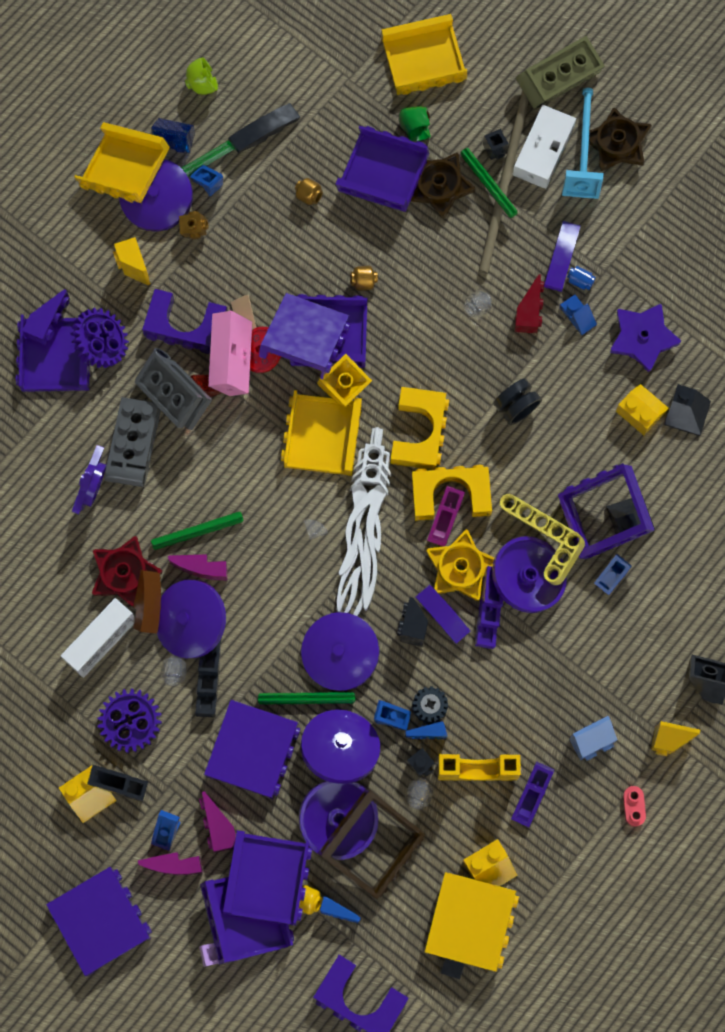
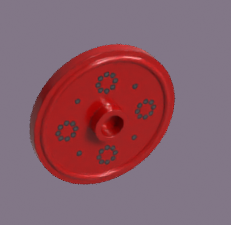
(259, 364)

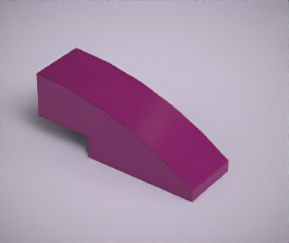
(446, 516)
(199, 566)
(173, 865)

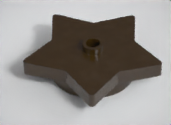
(619, 140)
(442, 195)

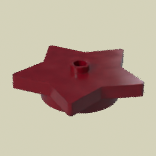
(111, 565)

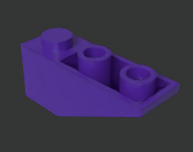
(43, 320)

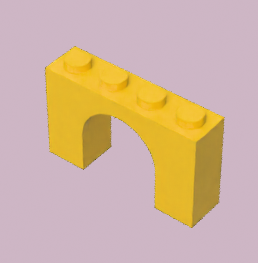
(432, 406)
(474, 479)
(499, 769)

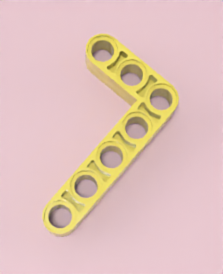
(548, 530)

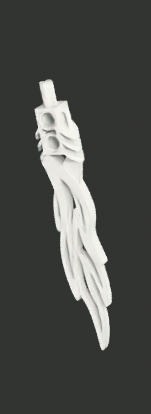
(362, 501)

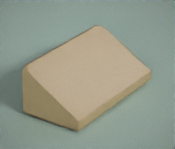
(243, 307)

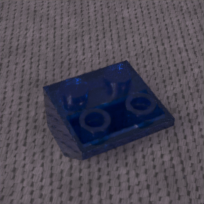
(176, 134)

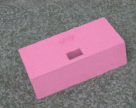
(230, 353)

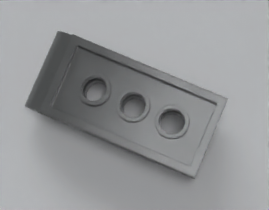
(172, 390)
(134, 470)

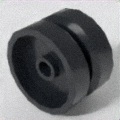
(517, 401)

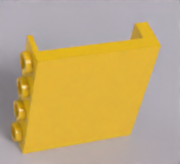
(423, 54)
(124, 163)
(321, 434)
(472, 922)

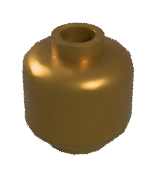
(308, 191)
(363, 278)

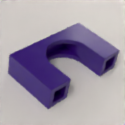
(158, 327)
(331, 995)

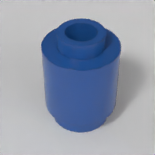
(581, 278)

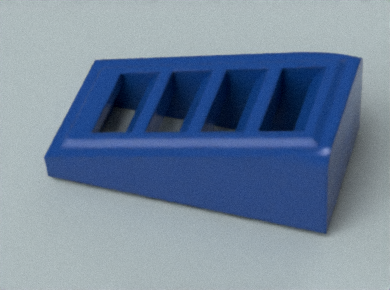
(431, 731)
(334, 909)

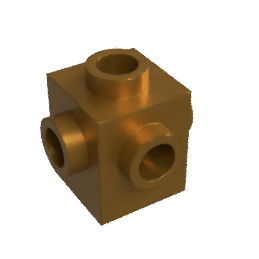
(193, 225)

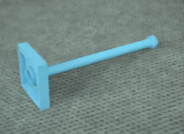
(581, 182)

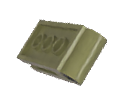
(541, 91)

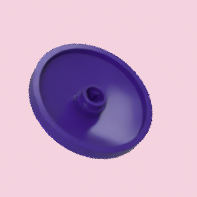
(164, 202)
(520, 575)
(191, 619)
(340, 651)
(340, 746)
(325, 809)

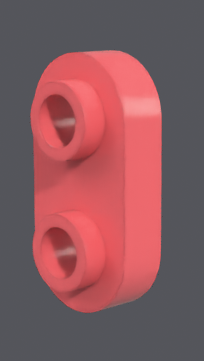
(634, 805)

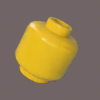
(312, 900)

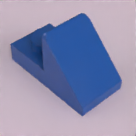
(208, 179)
(578, 314)
(613, 574)
(392, 715)
(165, 830)

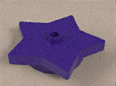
(633, 344)
(90, 481)

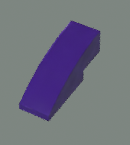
(442, 614)
(532, 794)

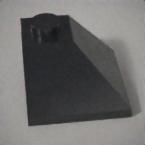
(687, 410)
(624, 515)
(708, 678)

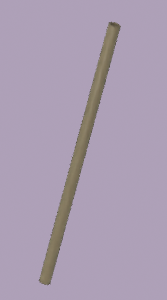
(504, 183)

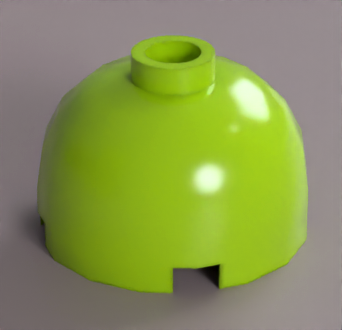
(200, 77)

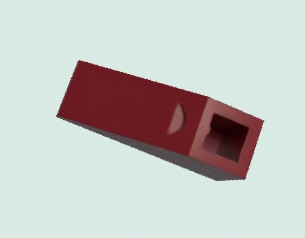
(527, 313)

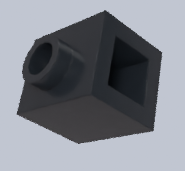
(495, 144)
(421, 763)

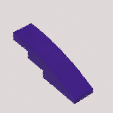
(562, 256)
(488, 613)

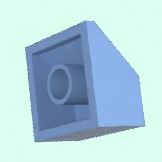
(594, 738)

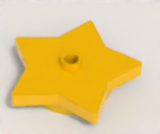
(463, 553)

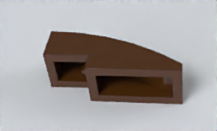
(148, 602)

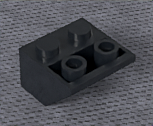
(414, 626)

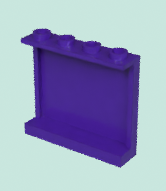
(384, 168)
(305, 333)
(355, 340)
(51, 365)
(252, 749)
(267, 879)
(99, 920)
(240, 936)

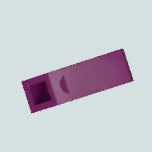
(221, 830)

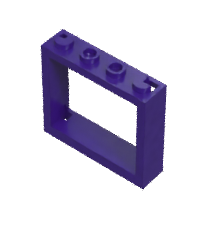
(588, 484)

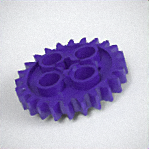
(99, 337)
(122, 704)

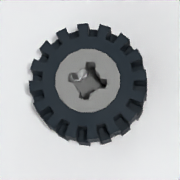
(429, 711)

